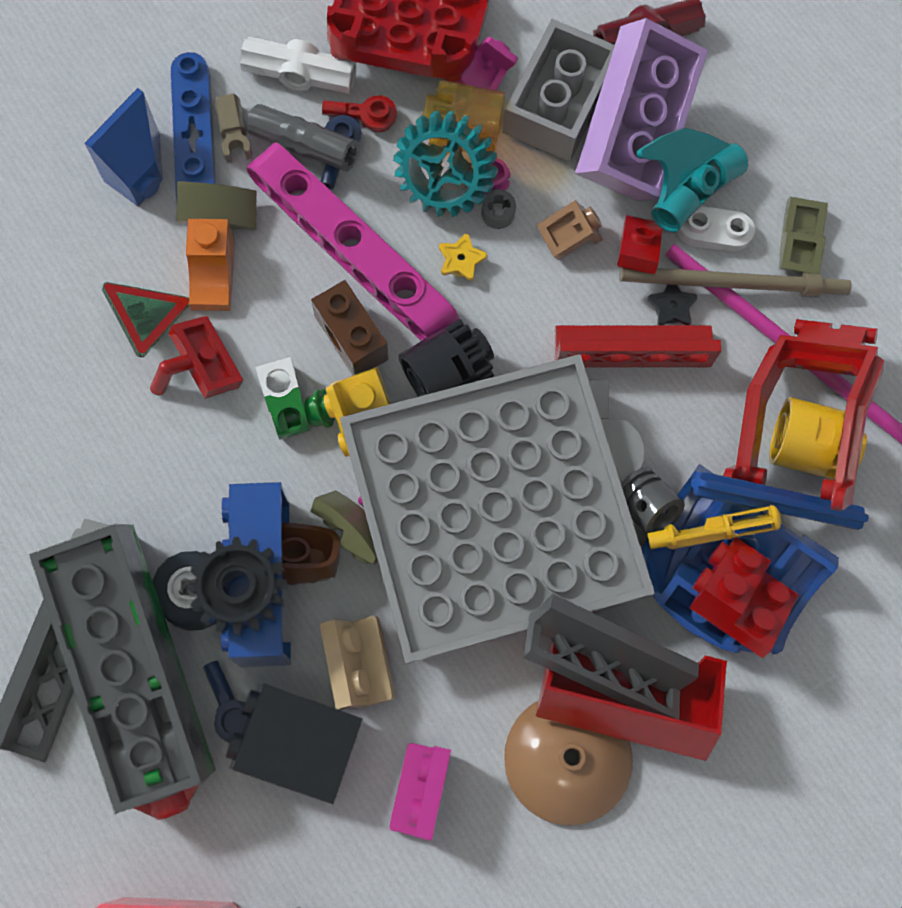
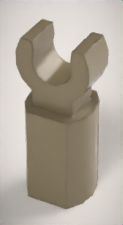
(232, 125)

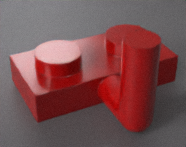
(202, 355)

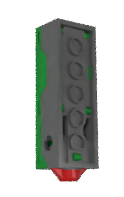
(124, 670)

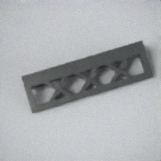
(608, 649)
(23, 690)

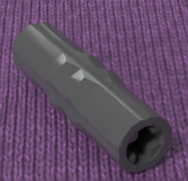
(303, 137)

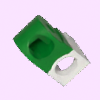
(283, 397)

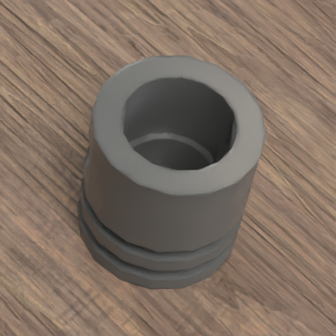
(648, 498)

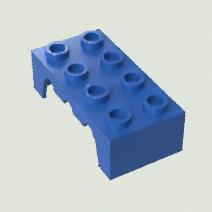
(257, 514)

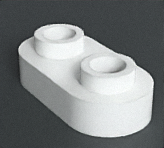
(716, 232)

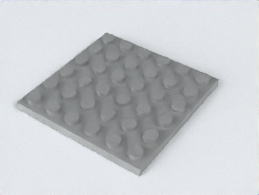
(493, 506)

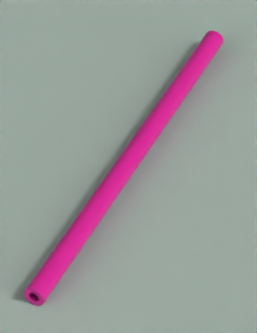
(773, 331)

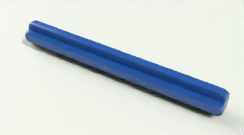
(787, 502)

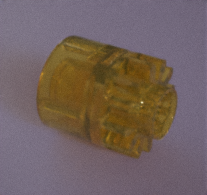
(481, 104)

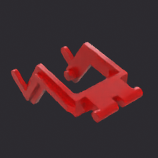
(823, 350)

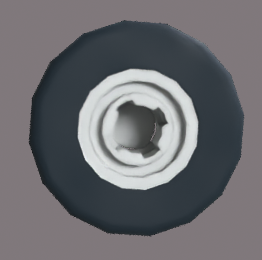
(170, 584)

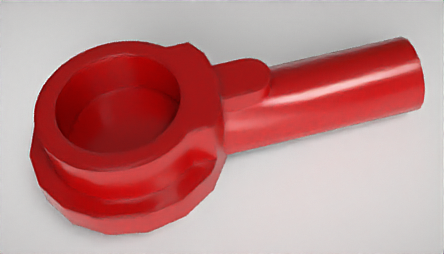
(375, 113)

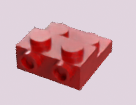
(743, 597)

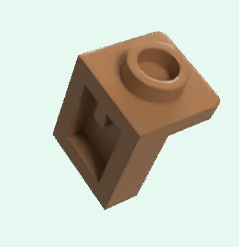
(570, 229)

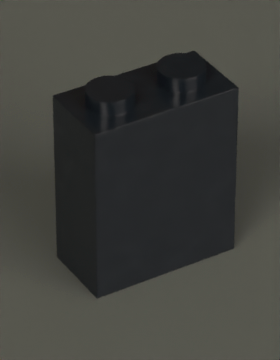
(294, 742)

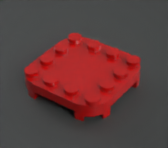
(408, 35)

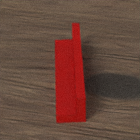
(638, 345)

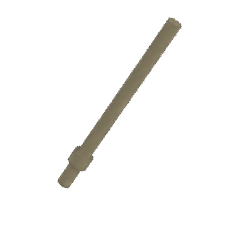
(808, 284)

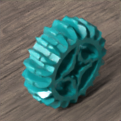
(415, 153)

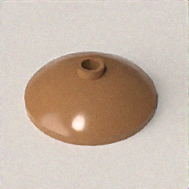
(550, 785)

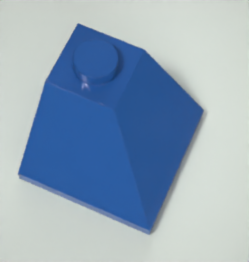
(129, 150)

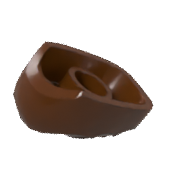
(309, 553)

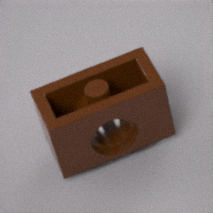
(350, 328)

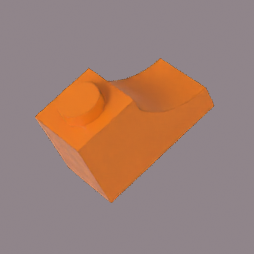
(210, 264)

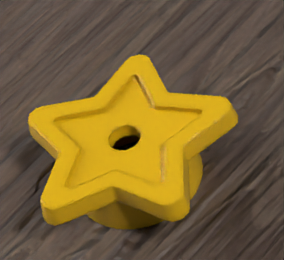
(457, 267)

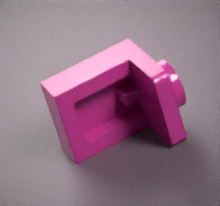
(489, 65)

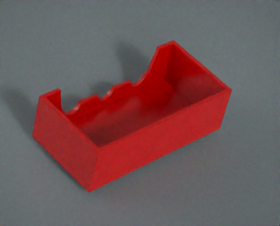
(691, 735)

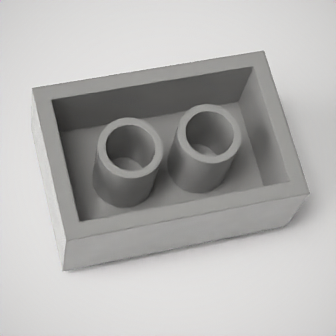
(558, 90)

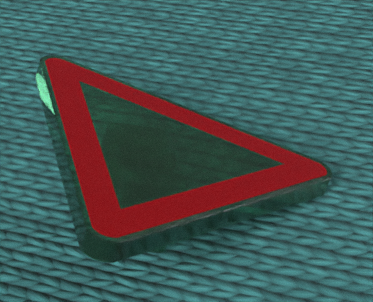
(144, 313)

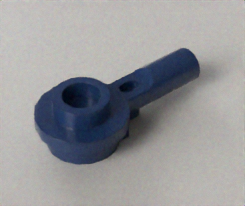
(348, 127)
(228, 715)

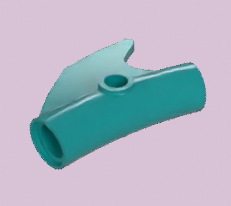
(693, 171)

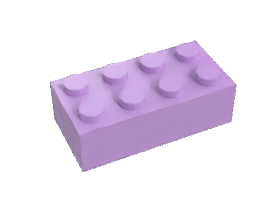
(641, 99)

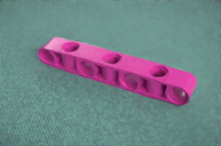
(370, 261)

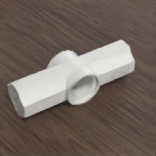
(297, 65)

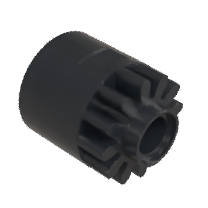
(447, 359)

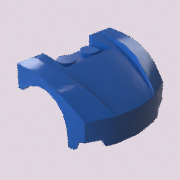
(794, 562)

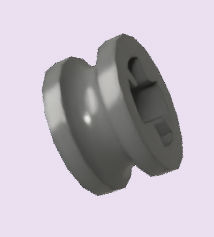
(500, 197)

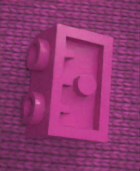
(420, 790)

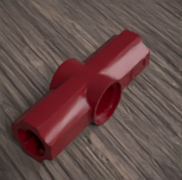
(680, 17)

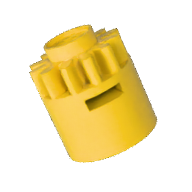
(808, 438)

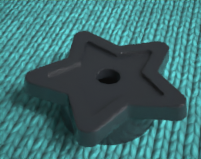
(668, 314)

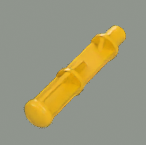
(715, 529)

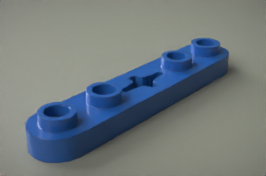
(192, 106)

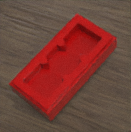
(640, 245)

